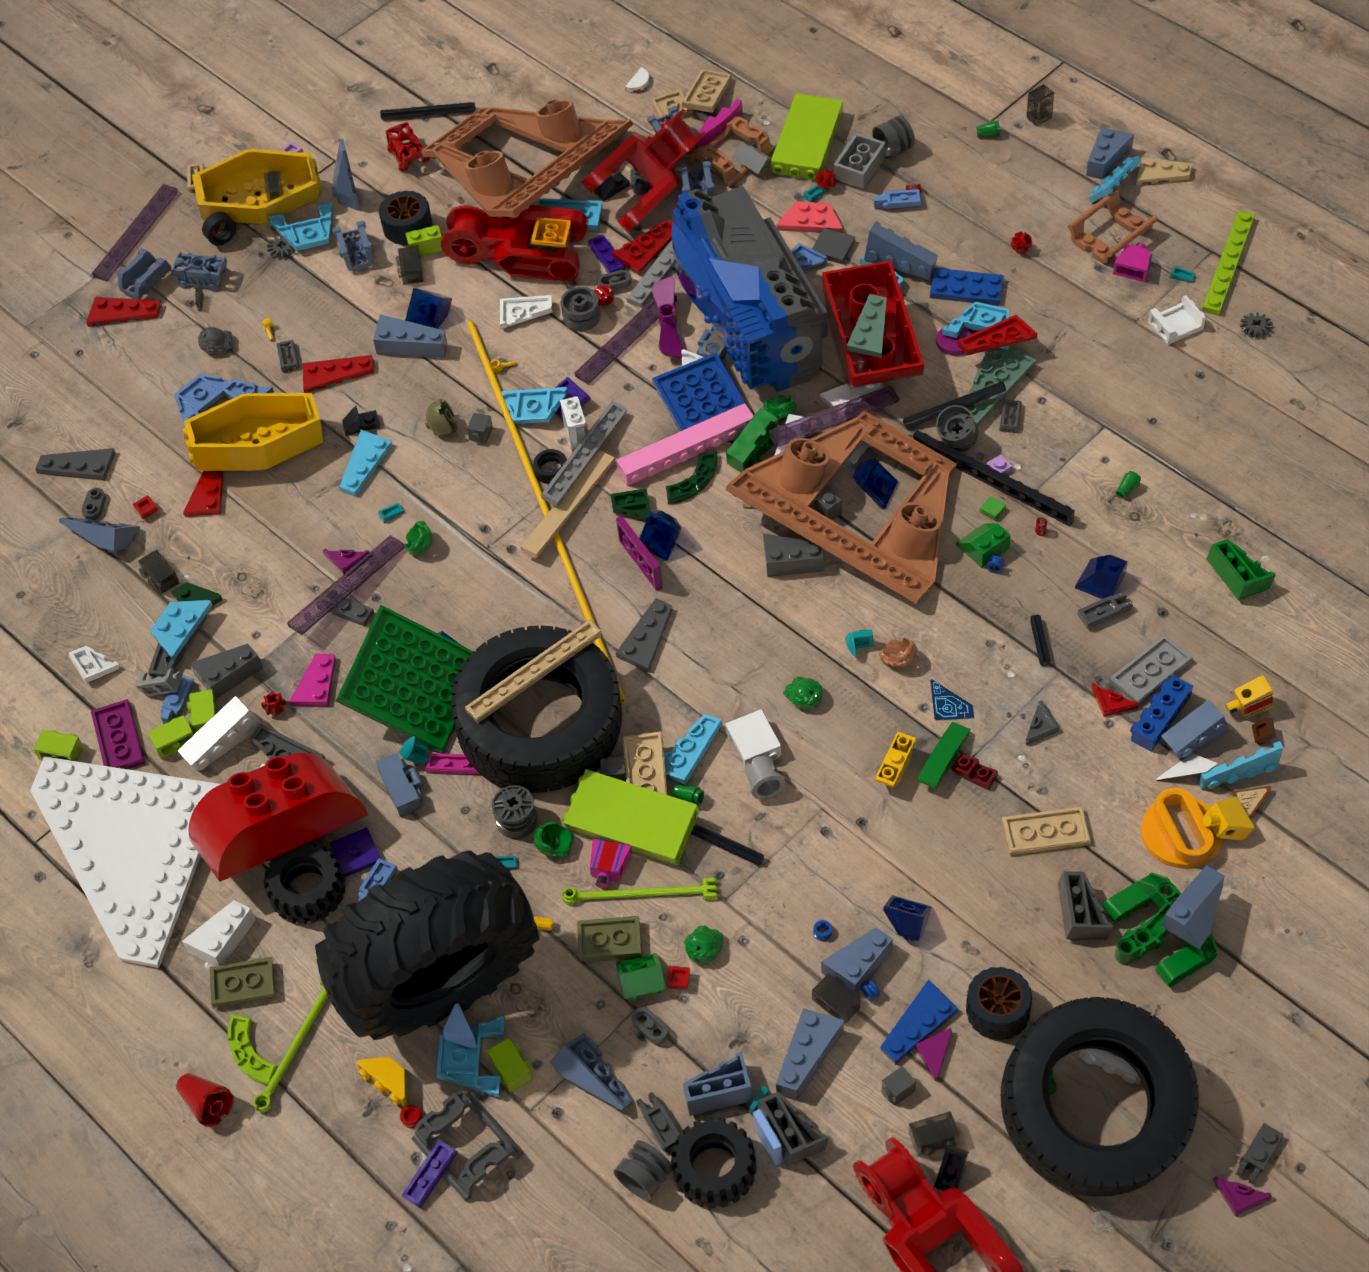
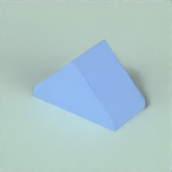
(458, 1030)

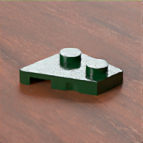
(631, 503)
(192, 592)

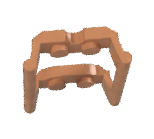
(720, 160)
(1121, 216)

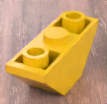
(896, 760)
(387, 1078)

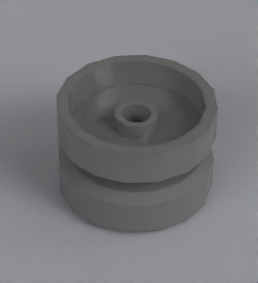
(580, 308)

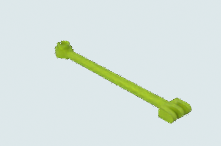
(707, 889)
(265, 1096)

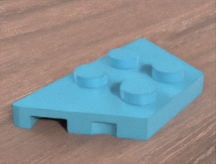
(534, 404)
(178, 624)

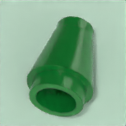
(988, 129)
(1129, 482)
(689, 794)

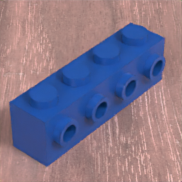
(1161, 712)

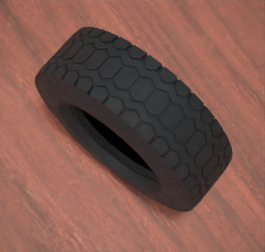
(549, 759)
(1144, 1045)

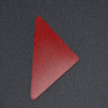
(1112, 702)

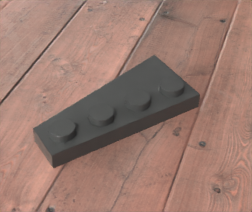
(80, 464)
(642, 642)
(162, 662)
(276, 744)

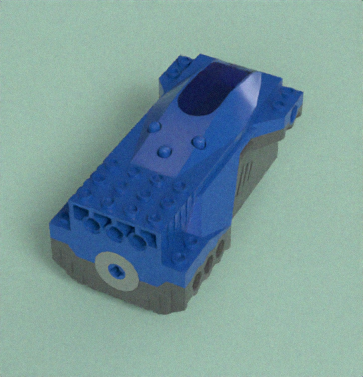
(748, 288)

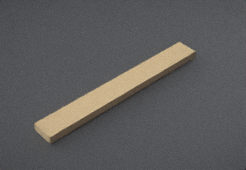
(559, 515)
(533, 671)

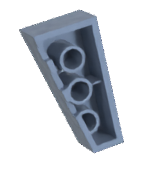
(904, 255)
(408, 338)
(808, 1048)

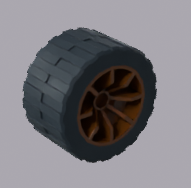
(404, 213)
(999, 1003)

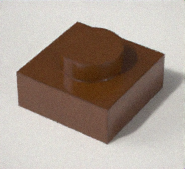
(1263, 731)

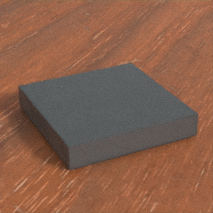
(834, 245)

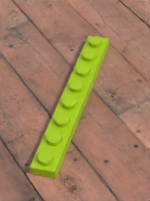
(1228, 263)

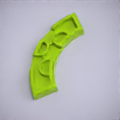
(243, 1052)

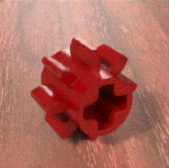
(826, 179)
(1021, 242)
(604, 295)
(273, 703)

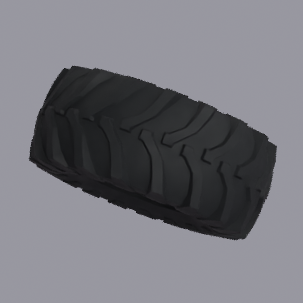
(426, 944)

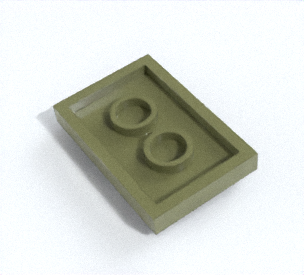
(609, 938)
(242, 982)

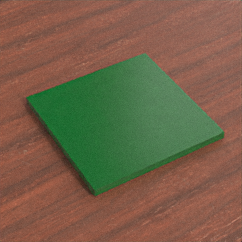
(405, 678)

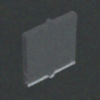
(386, 251)

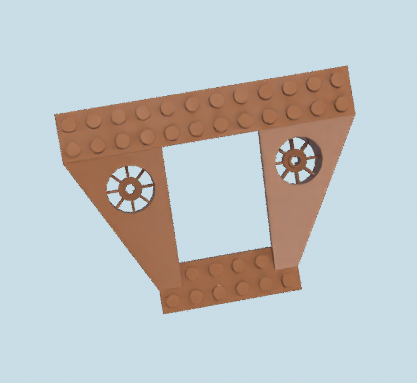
(487, 174)
(907, 546)

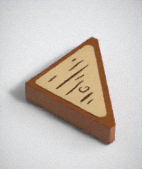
(1252, 798)

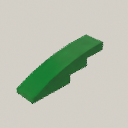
(943, 755)

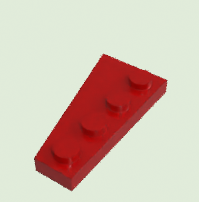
(645, 247)
(122, 309)
(1002, 334)
(329, 371)

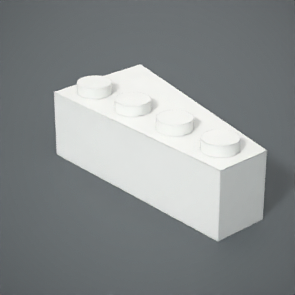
(220, 734)

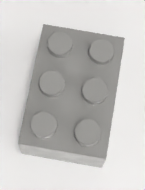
(859, 160)

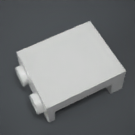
(1177, 321)
(573, 421)
(753, 737)

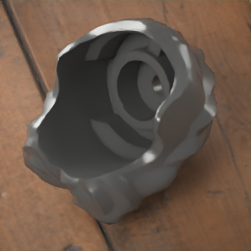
(215, 340)

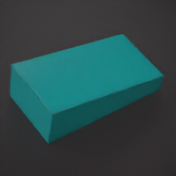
(813, 193)
(1181, 274)
(390, 512)
(508, 861)
(761, 1094)

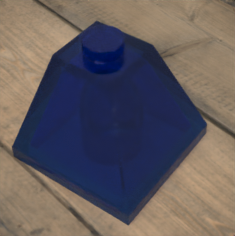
(428, 308)
(875, 481)
(660, 533)
(1102, 576)
(907, 917)

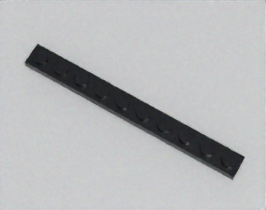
(999, 480)

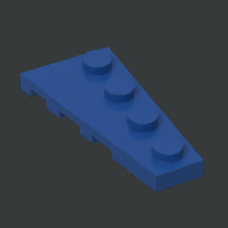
(920, 1020)

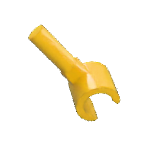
(267, 324)
(497, 367)

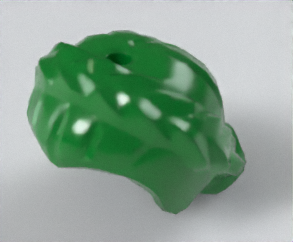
(780, 406)
(418, 538)
(799, 692)
(553, 839)
(708, 940)

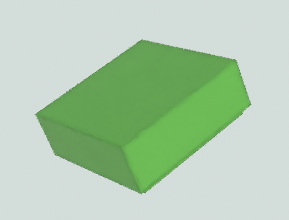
(992, 508)

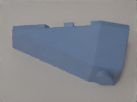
(343, 180)
(1195, 909)
(581, 1064)

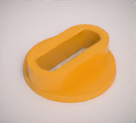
(1163, 838)

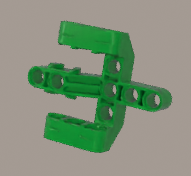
(1140, 894)

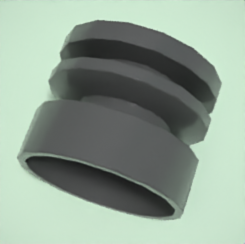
(896, 134)
(955, 419)
(514, 812)
(643, 1170)

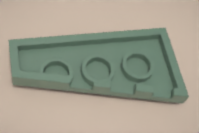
(869, 330)

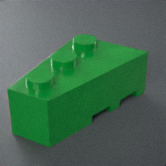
(752, 441)
(1238, 571)

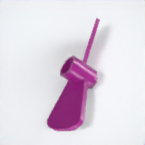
(669, 341)

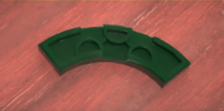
(697, 482)

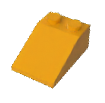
(551, 232)

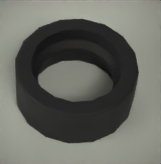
(225, 235)
(544, 457)

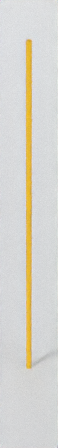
(536, 487)

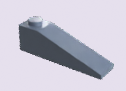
(102, 534)

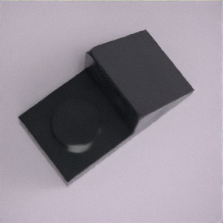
(612, 186)
(356, 422)
(951, 1168)

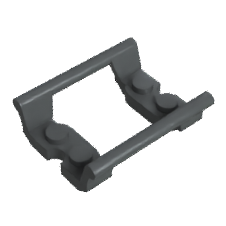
(476, 1166)

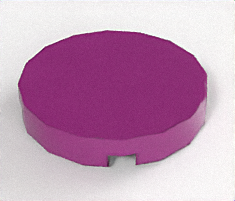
(949, 344)

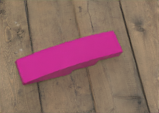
(715, 126)

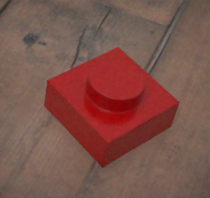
(145, 507)
(678, 977)

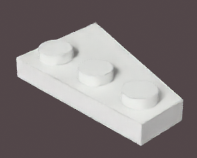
(523, 309)
(844, 393)

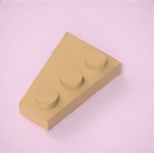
(1155, 170)

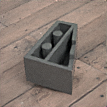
(791, 556)
(226, 669)
(1080, 909)
(795, 1133)

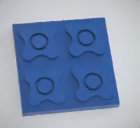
(697, 391)

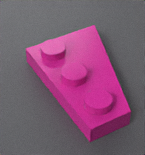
(316, 683)

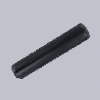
(1040, 640)

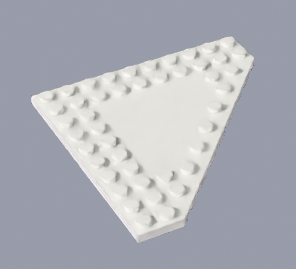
(125, 847)

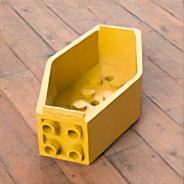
(243, 176)
(226, 433)

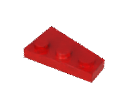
(206, 496)

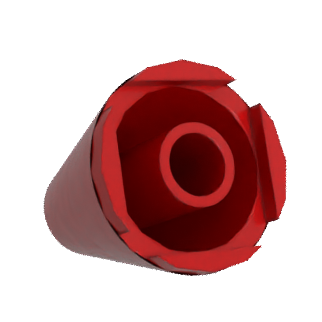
(205, 1098)

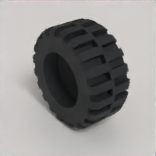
(314, 903)
(719, 1189)

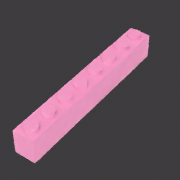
(684, 445)

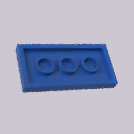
(966, 286)

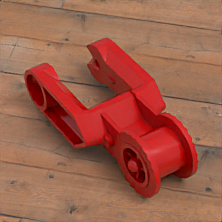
(653, 159)
(479, 237)
(925, 1217)

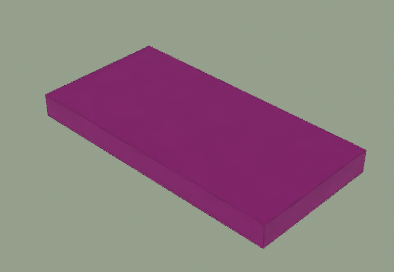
(639, 553)
(117, 735)

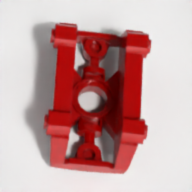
(397, 147)

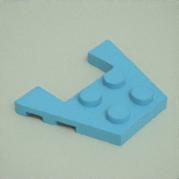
(306, 233)
(976, 317)
(462, 1064)

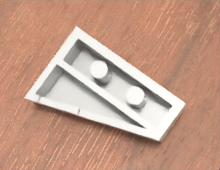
(220, 934)

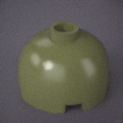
(439, 418)

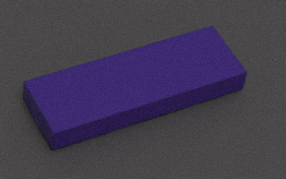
(603, 252)
(429, 1173)

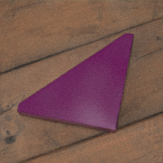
(345, 559)
(933, 1051)
(1240, 1196)

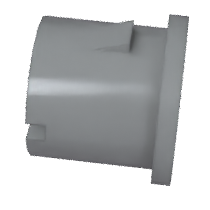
(764, 778)

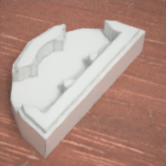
(639, 81)

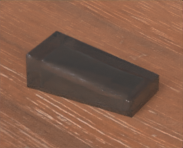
(199, 296)

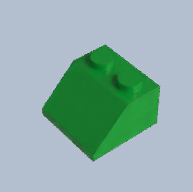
(984, 542)
(640, 976)

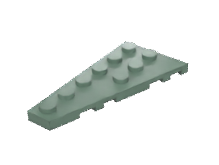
(998, 366)

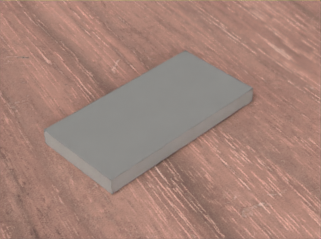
(1150, 669)

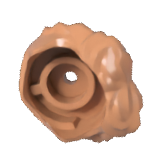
(899, 653)

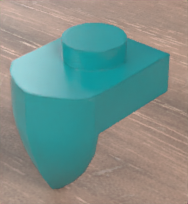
(859, 639)
(414, 752)

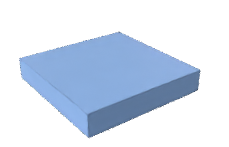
(767, 1137)

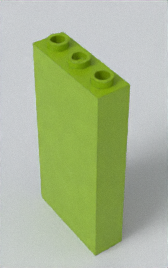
(807, 136)
(631, 816)

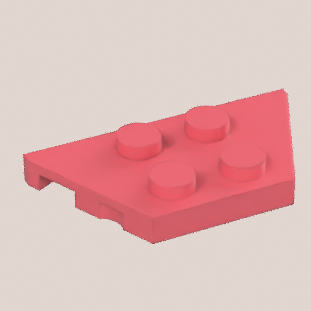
(810, 218)

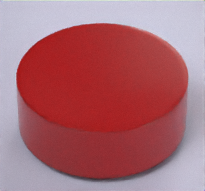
(410, 1116)

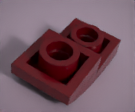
(973, 771)

